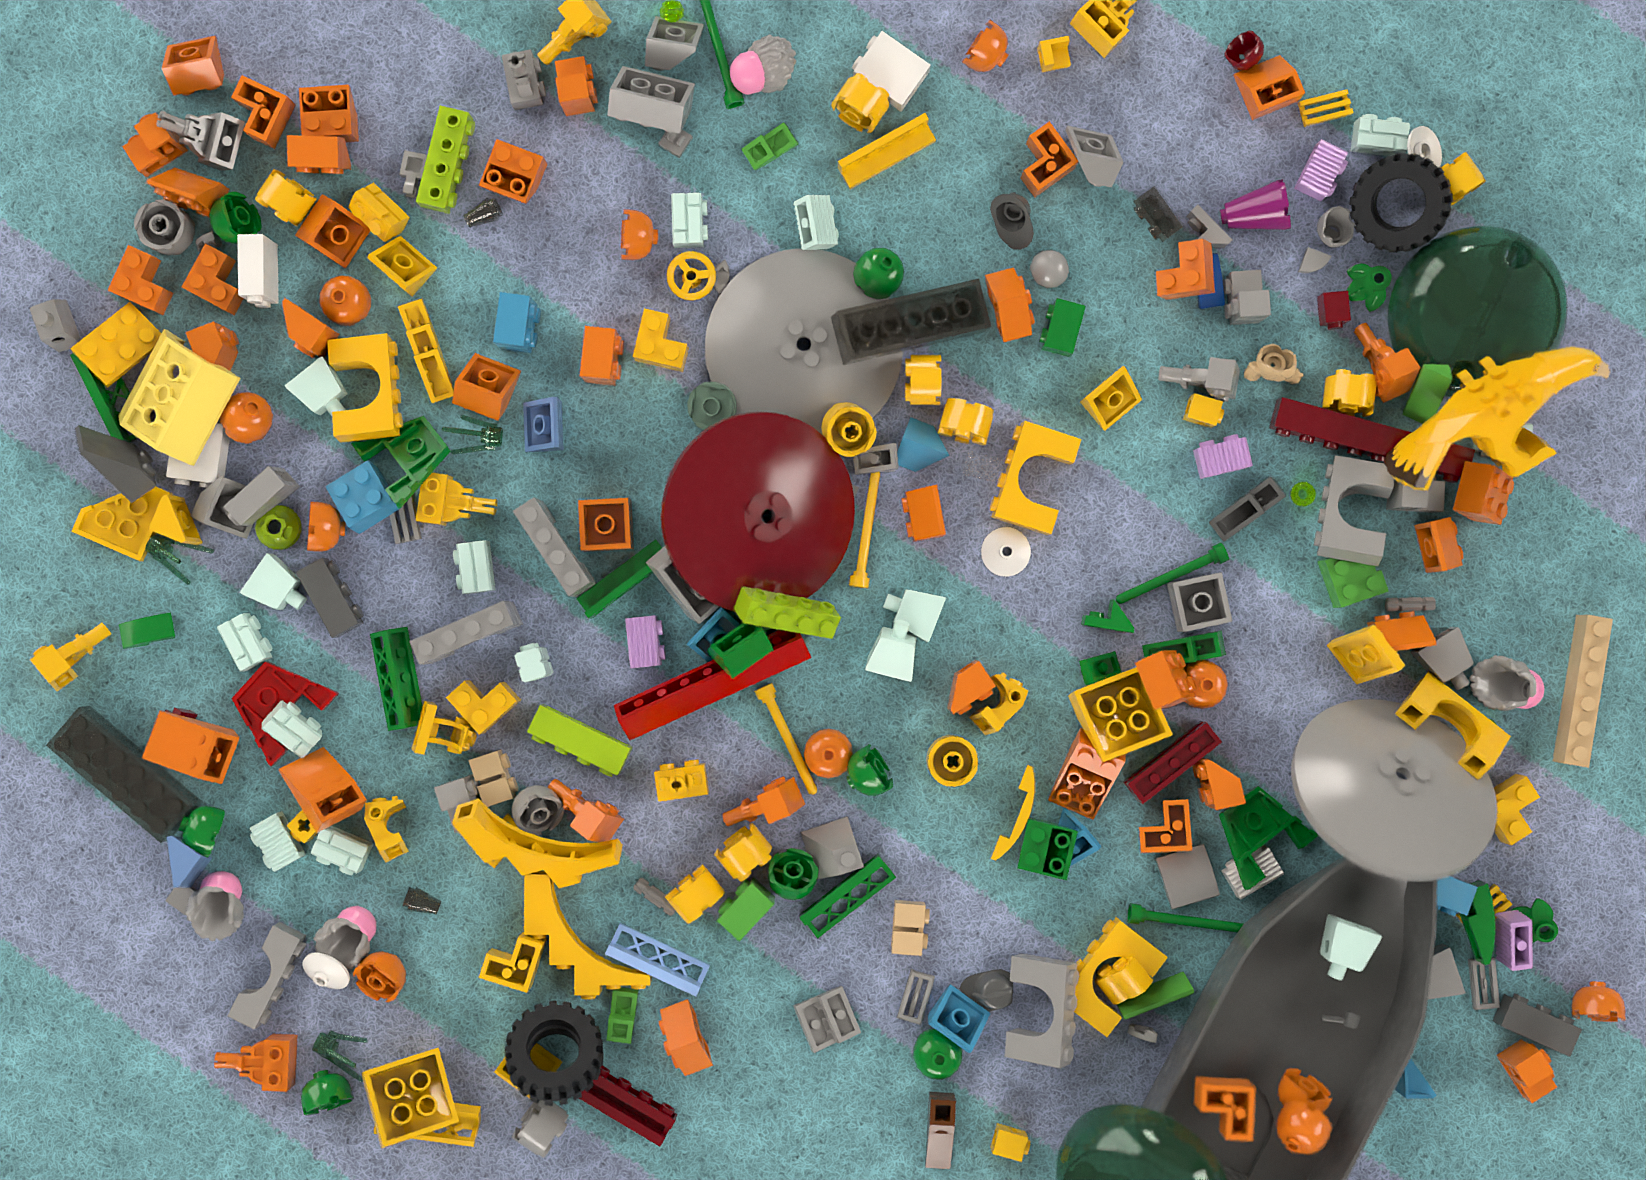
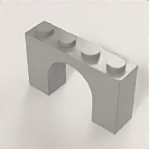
(541, 529)
(1337, 537)
(482, 624)
(1059, 982)

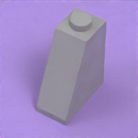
(261, 496)

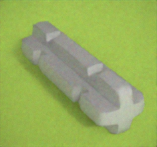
(1410, 604)
(654, 895)

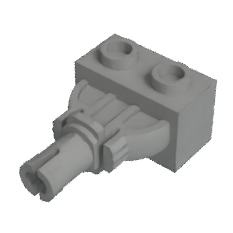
(522, 79)
(210, 137)
(1219, 379)

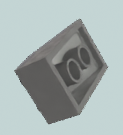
(118, 462)

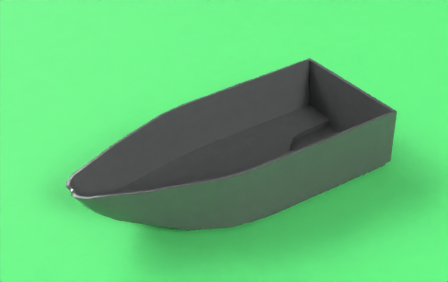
(1267, 1011)

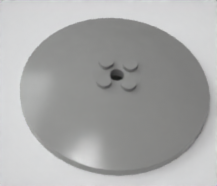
(764, 316)
(1369, 815)

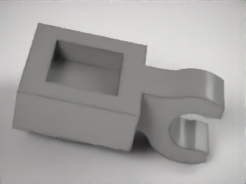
(412, 170)

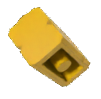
(378, 212)

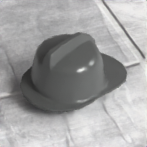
(1012, 220)
(989, 989)

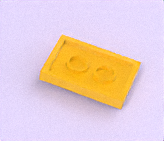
(117, 344)
(1365, 654)

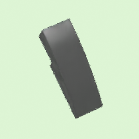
(1247, 508)

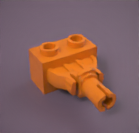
(1393, 370)
(777, 801)
(592, 820)
(266, 1062)

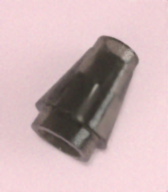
(483, 213)
(421, 901)

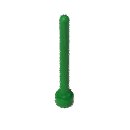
(733, 97)
(1216, 555)
(1139, 914)

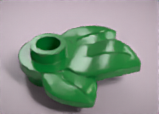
(1364, 286)
(1541, 916)

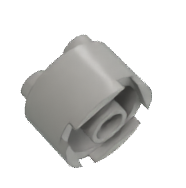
(178, 231)
(540, 1126)

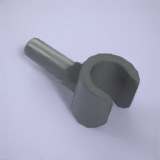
(1350, 1020)

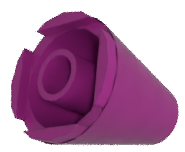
(1259, 209)

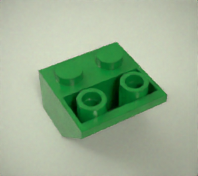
(740, 648)
(1047, 848)

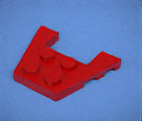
(263, 693)

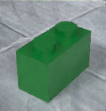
(1063, 327)

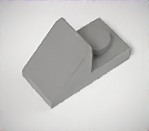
(1212, 232)
(877, 459)

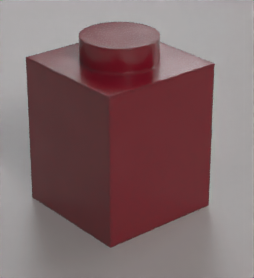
(1334, 309)

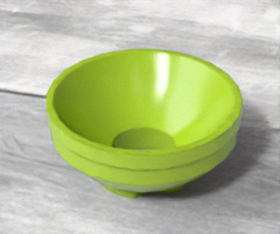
(289, 532)

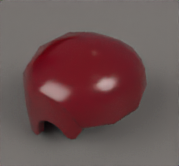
(1248, 45)

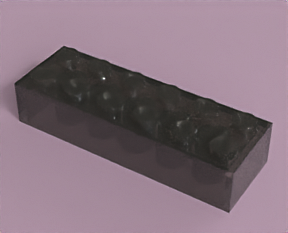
(910, 321)
(121, 774)

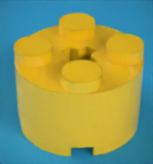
(861, 103)
(1463, 176)
(286, 197)
(924, 379)
(1350, 393)
(847, 415)
(966, 421)
(966, 758)
(744, 852)
(695, 894)

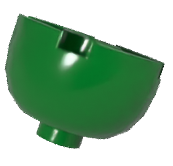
(234, 217)
(879, 273)
(868, 773)
(201, 828)
(792, 874)
(936, 1055)
(325, 1092)

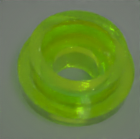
(671, 10)
(1308, 488)

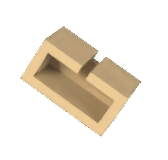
(494, 777)
(908, 927)

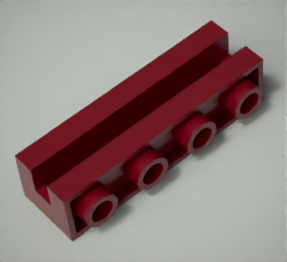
(1172, 762)
(630, 1107)

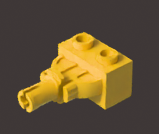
(581, 20)
(1103, 23)
(443, 500)
(57, 664)
(681, 781)

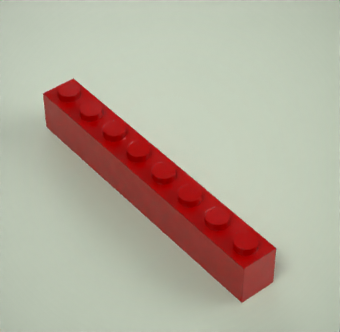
(705, 686)

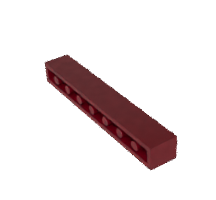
(1354, 435)

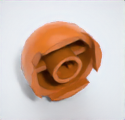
(988, 49)
(637, 235)
(345, 300)
(246, 417)
(324, 527)
(1209, 683)
(828, 753)
(380, 976)
(1598, 1003)
(1307, 1090)
(1301, 1128)

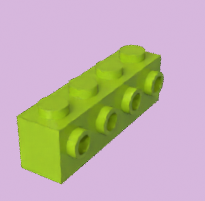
(445, 159)
(787, 612)
(579, 739)

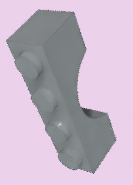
(281, 948)

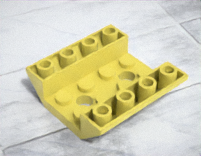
(183, 405)

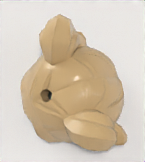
(1284, 365)

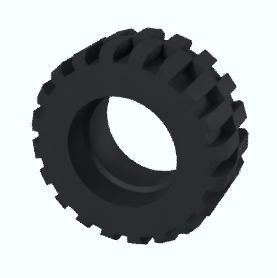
(1401, 166)
(551, 1021)

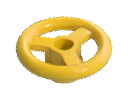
(683, 293)

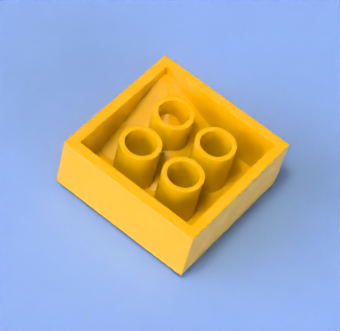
(1119, 715)
(409, 1097)

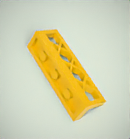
(886, 151)
(469, 1118)

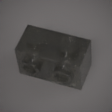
(1158, 214)

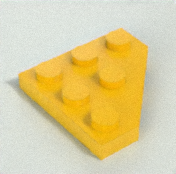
(121, 523)

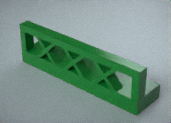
(103, 402)
(618, 581)
(400, 677)
(841, 890)

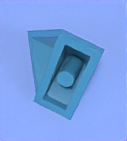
(920, 446)
(1085, 842)
(1413, 1084)

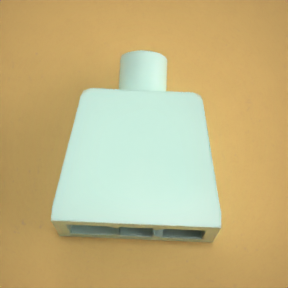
(318, 387)
(274, 584)
(918, 609)
(893, 652)
(1347, 945)

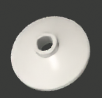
(1425, 143)
(994, 558)
(326, 971)

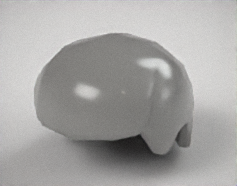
(1340, 219)
(1049, 268)

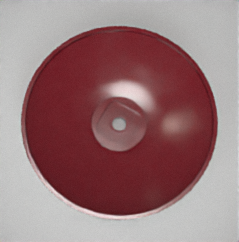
(724, 486)

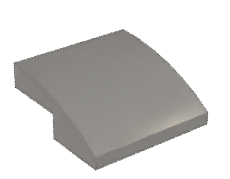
(1187, 877)
(827, 1019)

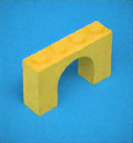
(381, 416)
(1011, 503)
(1482, 737)
(1116, 941)

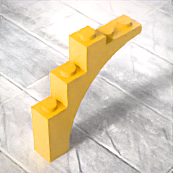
(529, 853)
(591, 970)

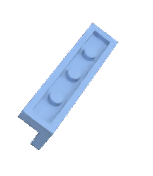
(654, 968)

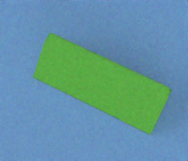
(1428, 392)
(1157, 995)

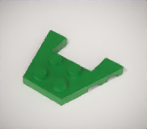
(417, 452)
(1253, 825)

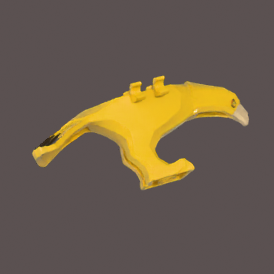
(1493, 415)

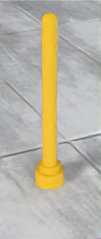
(859, 577)
(767, 695)

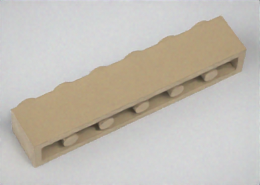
(1582, 690)

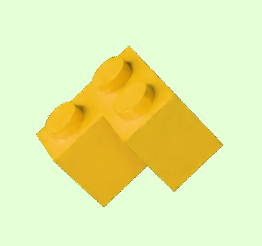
(653, 346)
(483, 710)
(1511, 797)
(517, 969)

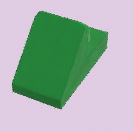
(1115, 620)
(1099, 667)

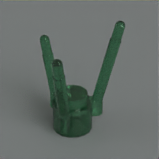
(490, 435)
(162, 549)
(327, 1047)

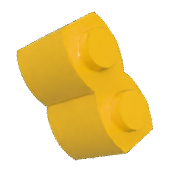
(1123, 980)

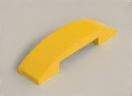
(1029, 785)

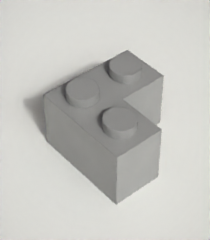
(1246, 298)
(1407, 499)
(457, 793)

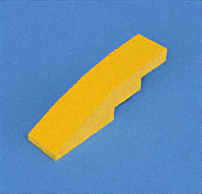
(426, 350)

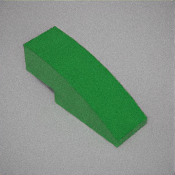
(1191, 647)
(1480, 923)

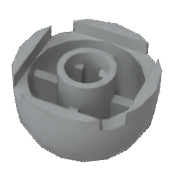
(537, 809)

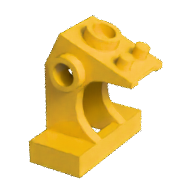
(992, 720)
(461, 738)
(376, 817)

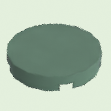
(710, 404)

